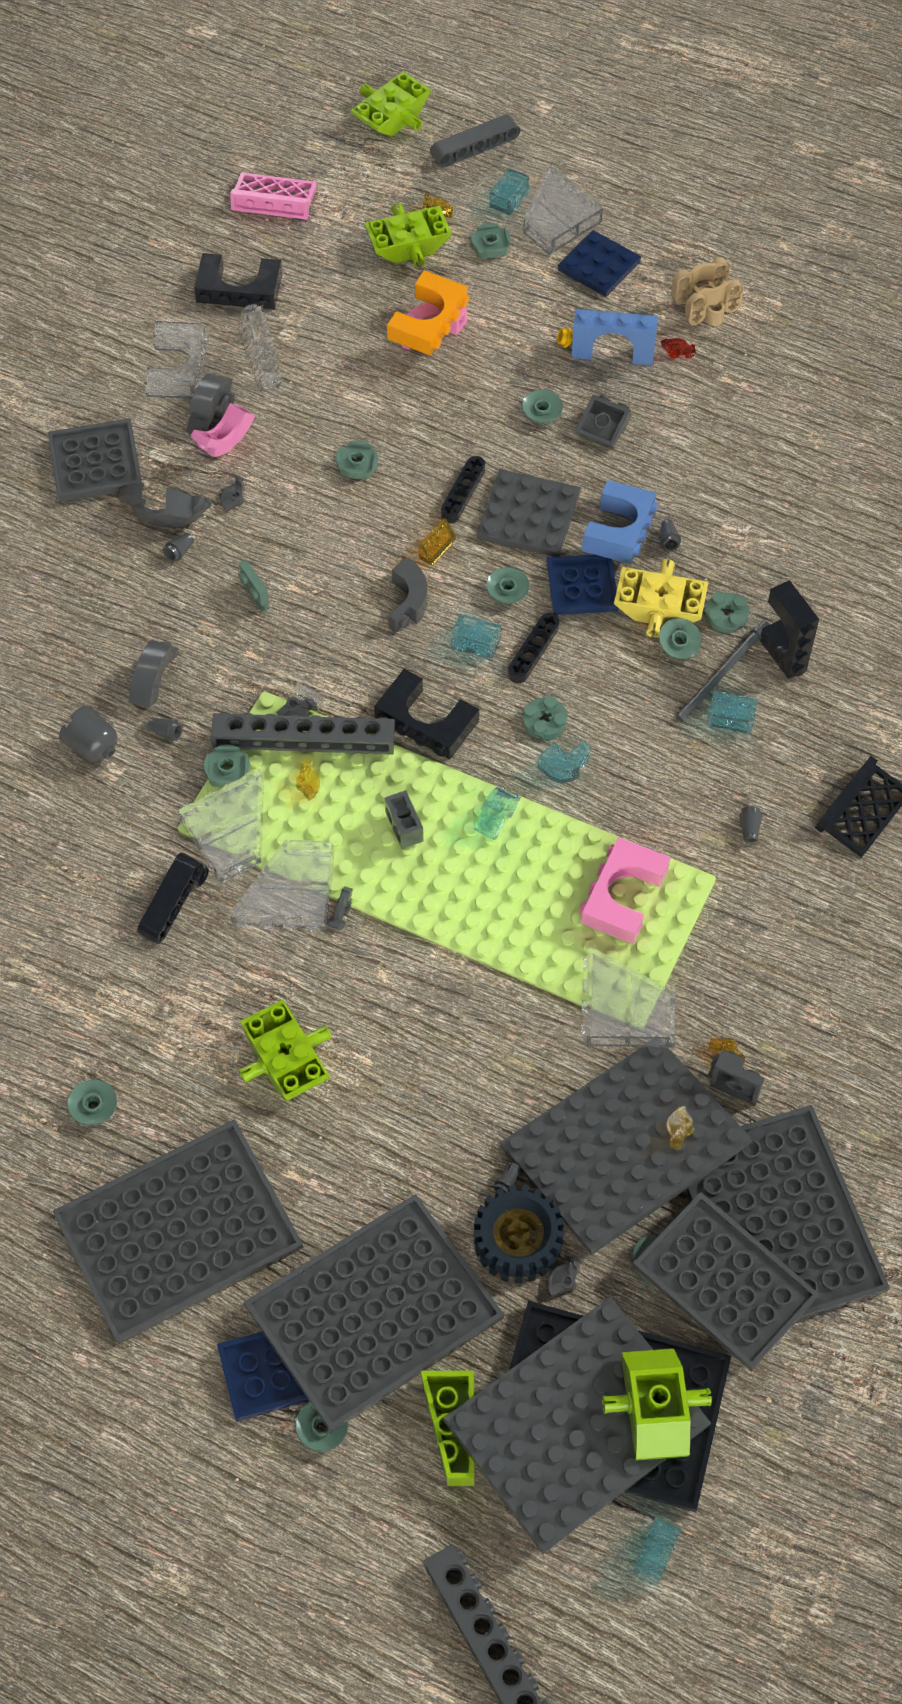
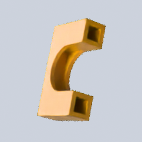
(428, 334)

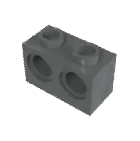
(403, 819)

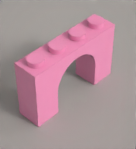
(624, 860)

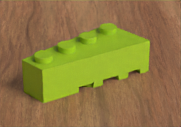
(444, 1394)

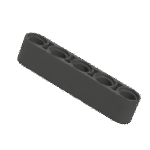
(475, 140)

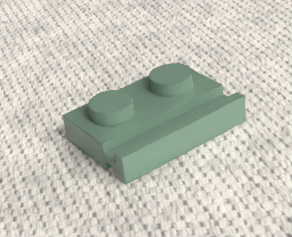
(253, 585)

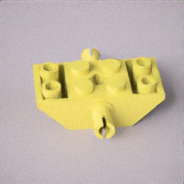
(659, 596)

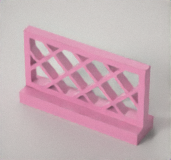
(276, 204)

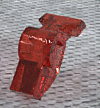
(677, 347)

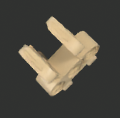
(707, 293)

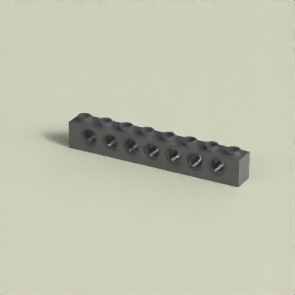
(311, 741)
(453, 1560)

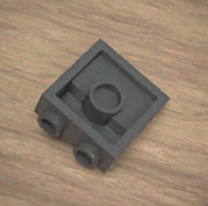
(603, 421)
(732, 1079)

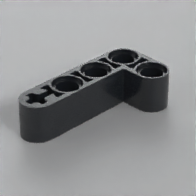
(171, 896)

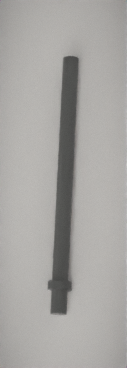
(722, 671)

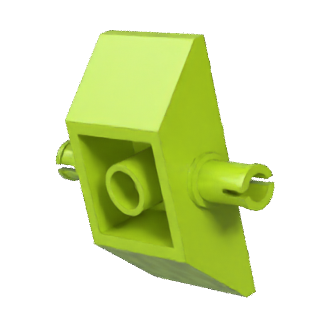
(393, 104)
(409, 234)
(277, 1033)
(656, 1428)

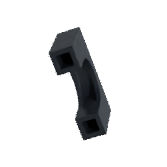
(261, 291)
(793, 636)
(441, 737)

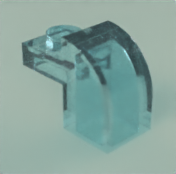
(563, 766)
(495, 810)

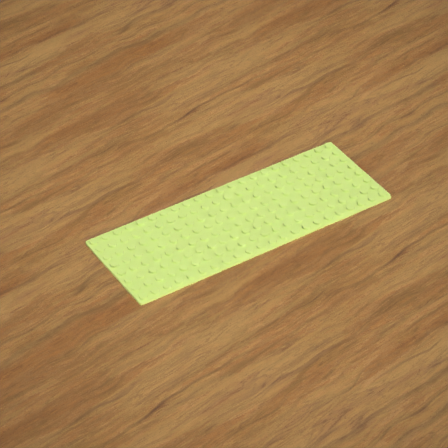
(485, 898)

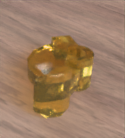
(432, 202)
(308, 780)
(727, 1045)
(679, 1126)

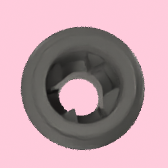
(669, 536)
(177, 547)
(166, 728)
(750, 821)

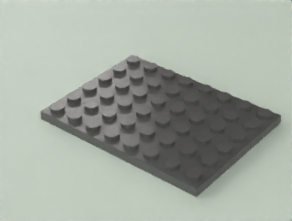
(609, 1146)
(798, 1207)
(177, 1230)
(373, 1312)
(545, 1431)

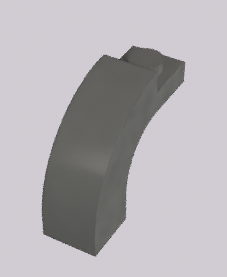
(205, 400)
(413, 582)
(149, 672)

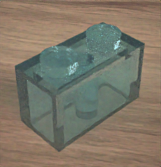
(509, 191)
(476, 636)
(732, 712)
(656, 1551)

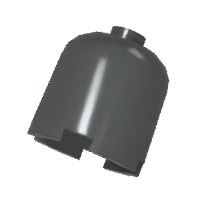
(89, 735)

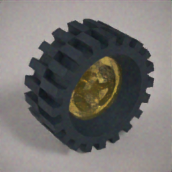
(517, 1211)

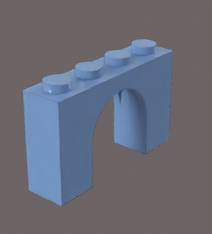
(636, 327)
(622, 542)

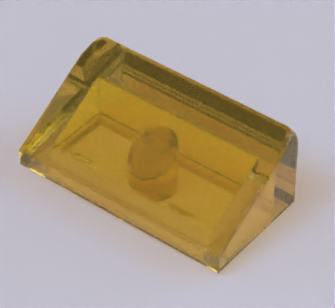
(436, 542)

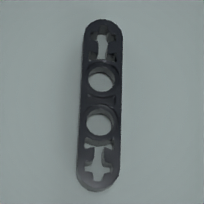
(465, 490)
(533, 647)

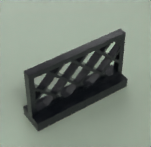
(846, 799)

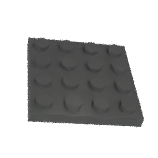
(94, 459)
(529, 513)

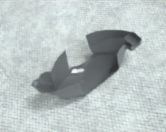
(179, 511)

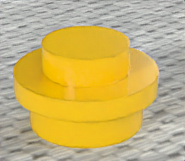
(564, 337)

